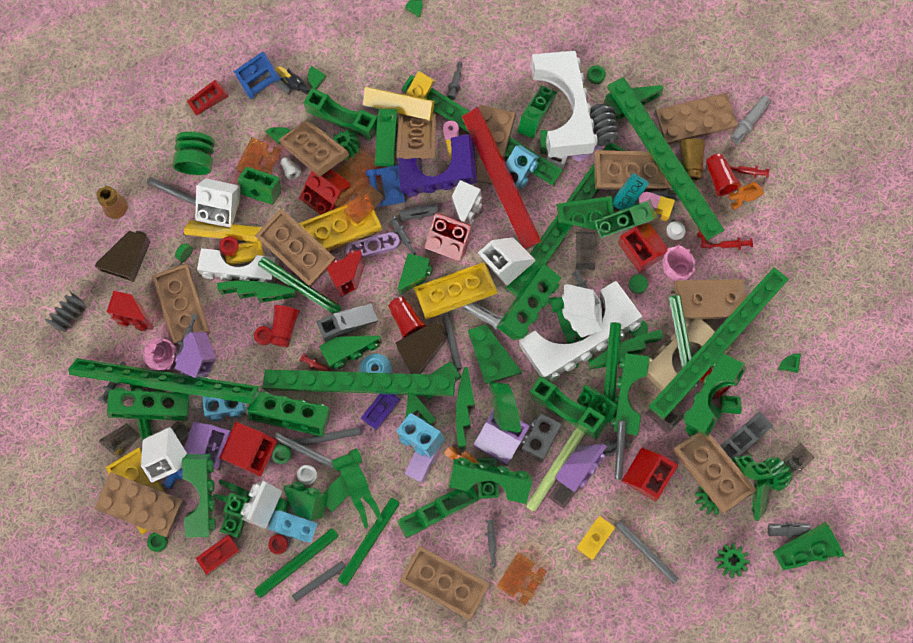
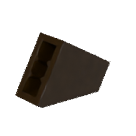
(125, 256)
(421, 347)

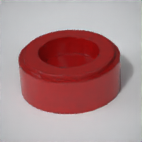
(229, 246)
(262, 335)
(278, 544)

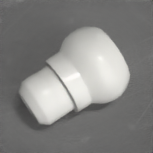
(290, 169)

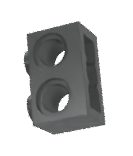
(545, 439)

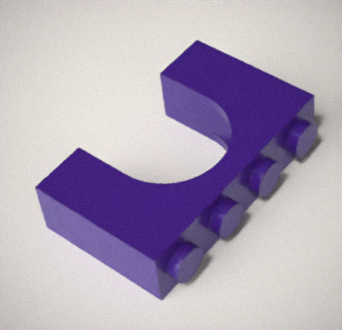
(461, 168)

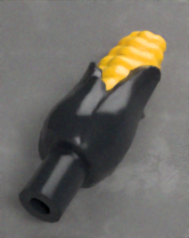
(292, 80)

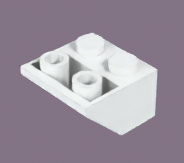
(217, 202)
(466, 202)
(506, 258)
(582, 310)
(161, 454)
(261, 505)

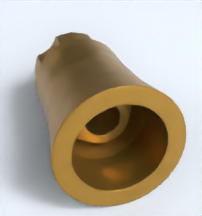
(692, 157)
(111, 202)

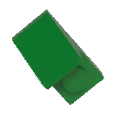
(415, 406)

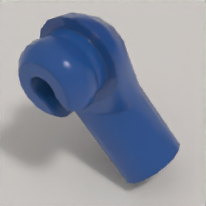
(170, 479)

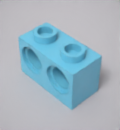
(514, 165)
(223, 410)
(422, 432)
(292, 526)

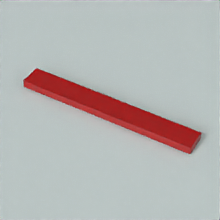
(501, 178)

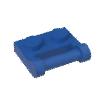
(255, 69)
(390, 182)

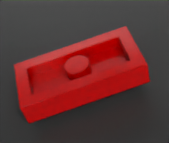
(217, 554)

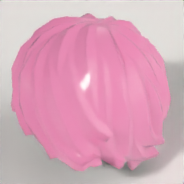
(677, 257)
(156, 358)

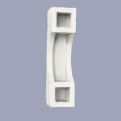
(212, 265)

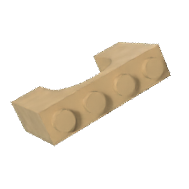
(661, 369)

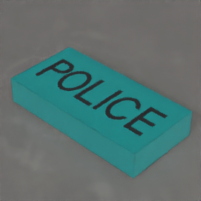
(630, 192)

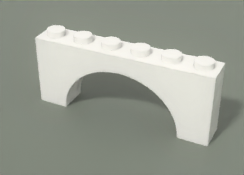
(563, 71)
(553, 358)

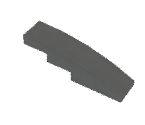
(746, 435)

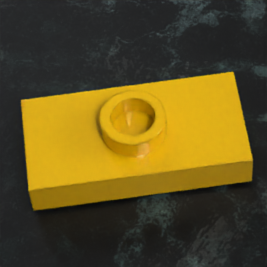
(420, 86)
(246, 253)
(595, 537)

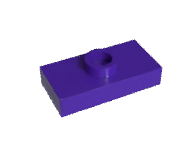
(380, 410)

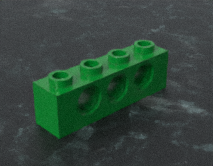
(509, 323)
(118, 396)
(296, 420)

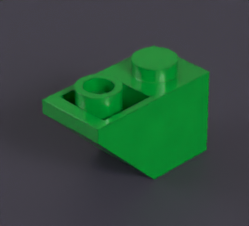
(305, 501)

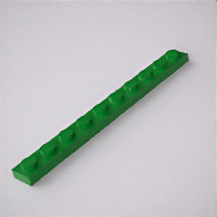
(453, 112)
(665, 159)
(557, 231)
(718, 343)
(164, 380)
(359, 382)

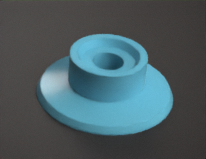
(375, 360)

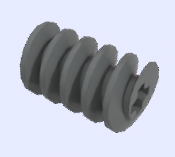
(604, 124)
(66, 312)

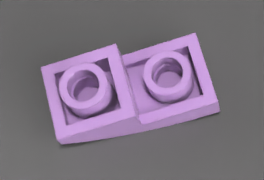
(420, 465)

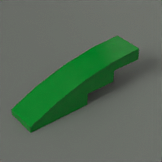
(262, 290)
(631, 346)
(464, 402)
(505, 407)
(437, 511)

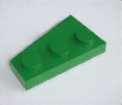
(584, 212)
(491, 356)
(809, 547)

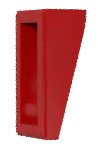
(210, 102)

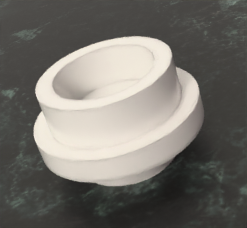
(676, 230)
(306, 474)

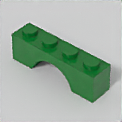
(324, 107)
(633, 367)
(726, 372)
(581, 417)
(198, 470)
(466, 474)

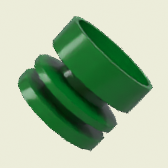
(193, 153)

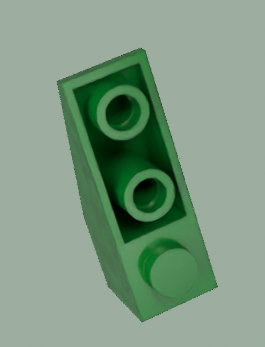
(536, 112)
(625, 218)
(343, 349)

